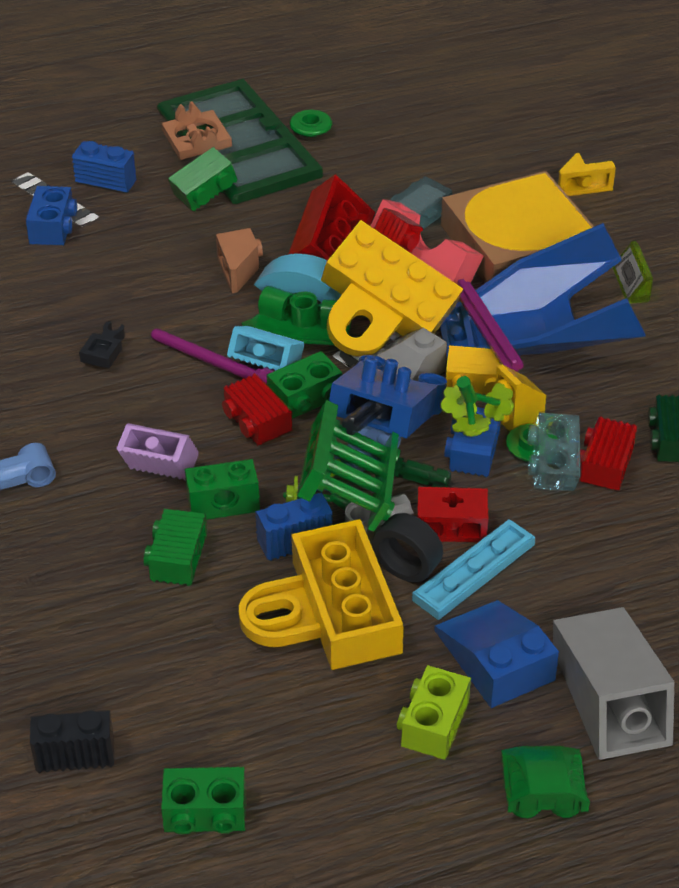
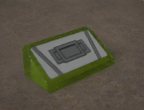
(634, 275)

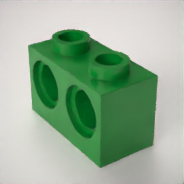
(304, 383)
(204, 792)

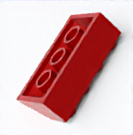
(329, 219)

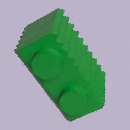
(203, 179)
(176, 546)

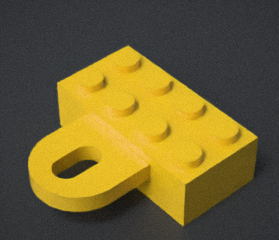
(387, 288)
(332, 598)

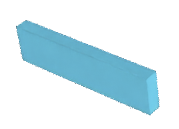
(473, 569)

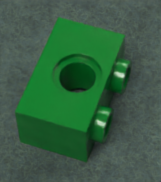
(223, 489)

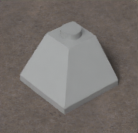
(419, 352)

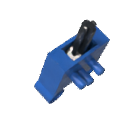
(385, 401)

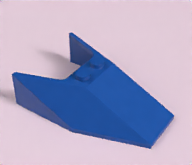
(534, 300)

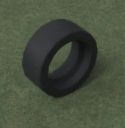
(418, 536)

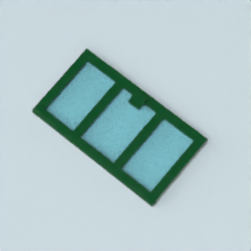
(262, 147)

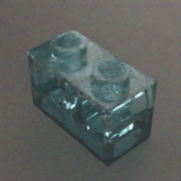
(560, 452)

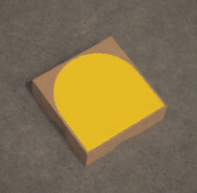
(511, 220)

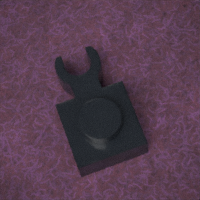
(104, 348)

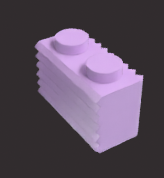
(157, 450)

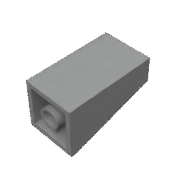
(615, 682)

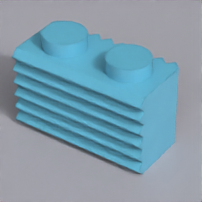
(264, 348)

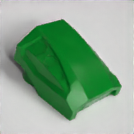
(544, 780)

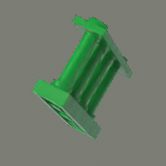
(320, 464)

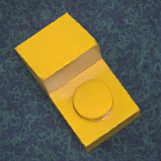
(583, 178)

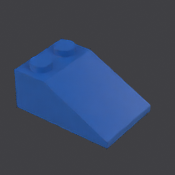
(500, 651)

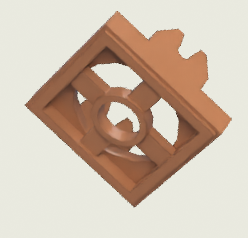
(197, 145)

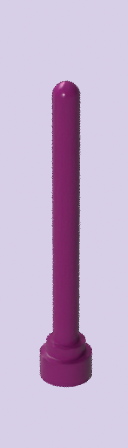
(208, 356)

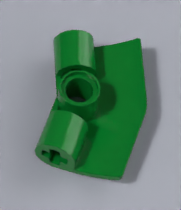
(293, 316)

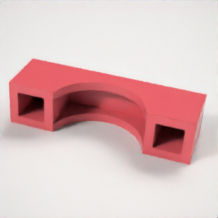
(450, 258)

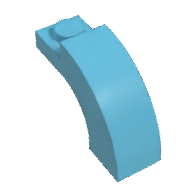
(297, 274)

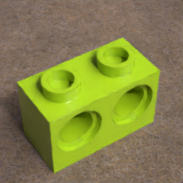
(434, 712)

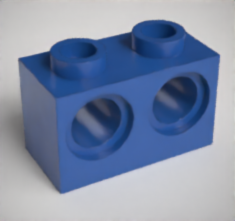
(51, 215)

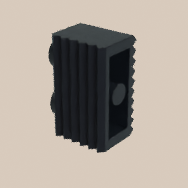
(72, 740)

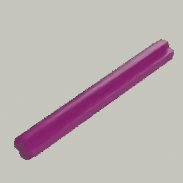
(488, 327)

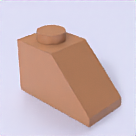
(238, 256)

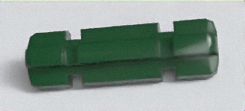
(422, 473)

